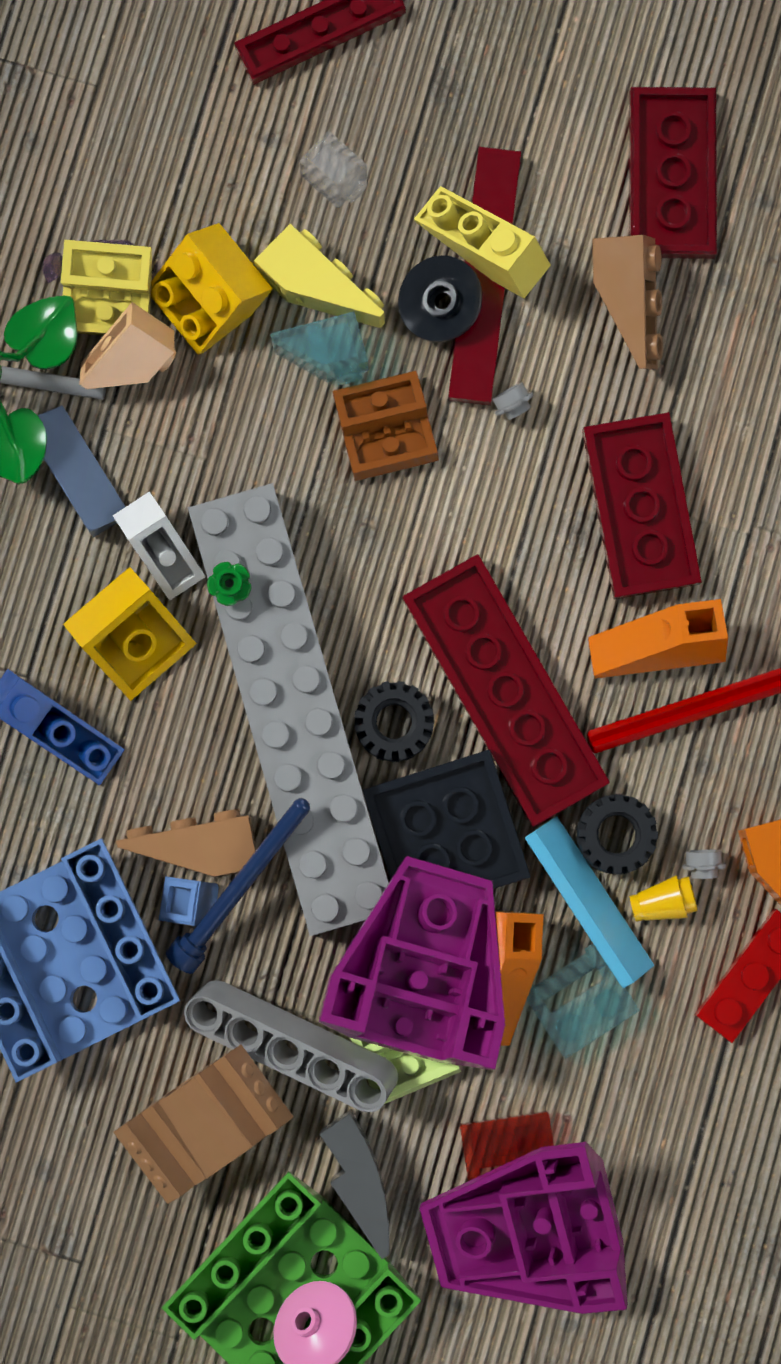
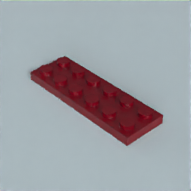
(505, 690)

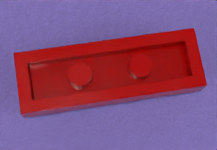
(745, 982)

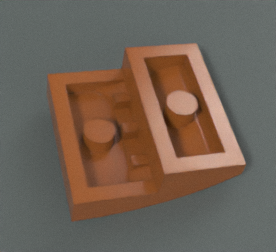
(385, 425)

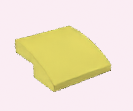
(105, 281)

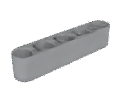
(312, 1041)

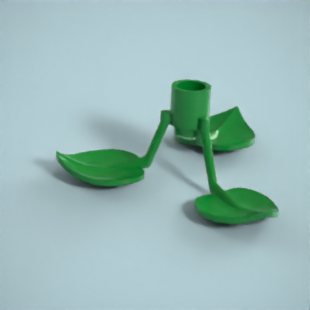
(47, 338)

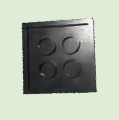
(450, 819)

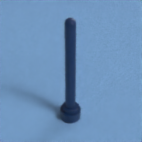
(188, 951)

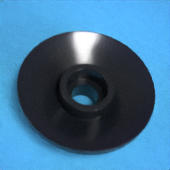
(424, 289)

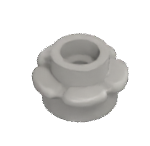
(513, 401)
(704, 863)

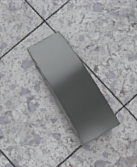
(360, 1180)

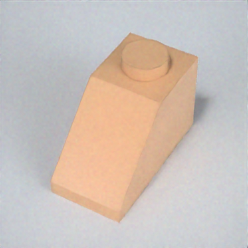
(129, 351)

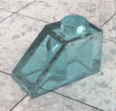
(325, 348)

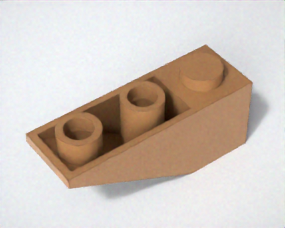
(627, 284)
(208, 848)

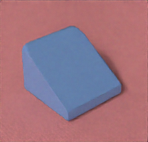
(186, 900)

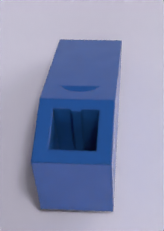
(56, 728)

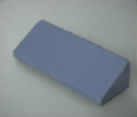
(79, 472)

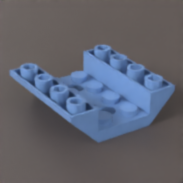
(94, 945)

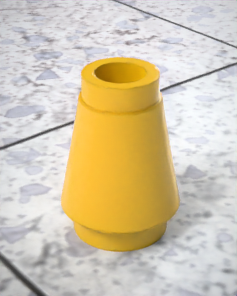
(665, 900)

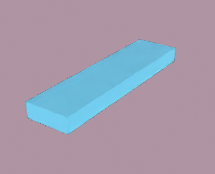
(589, 902)

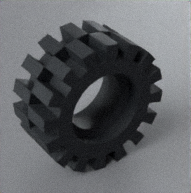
(394, 694)

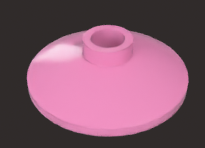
(330, 1329)

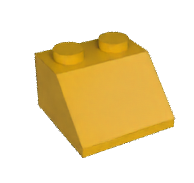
(129, 633)

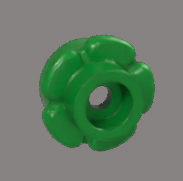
(229, 595)

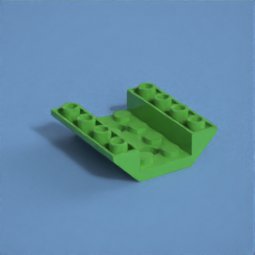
(272, 1258)

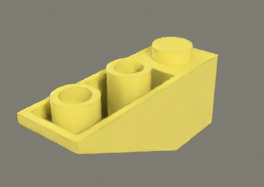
(485, 241)
(309, 279)

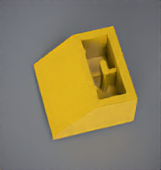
(208, 287)

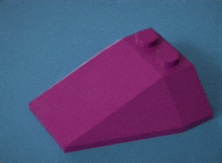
(424, 970)
(533, 1233)

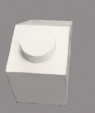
(159, 546)

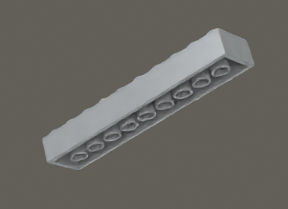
(293, 710)

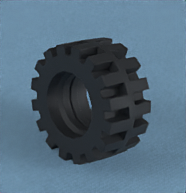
(643, 824)

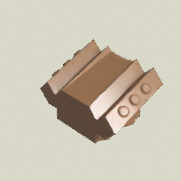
(203, 1124)

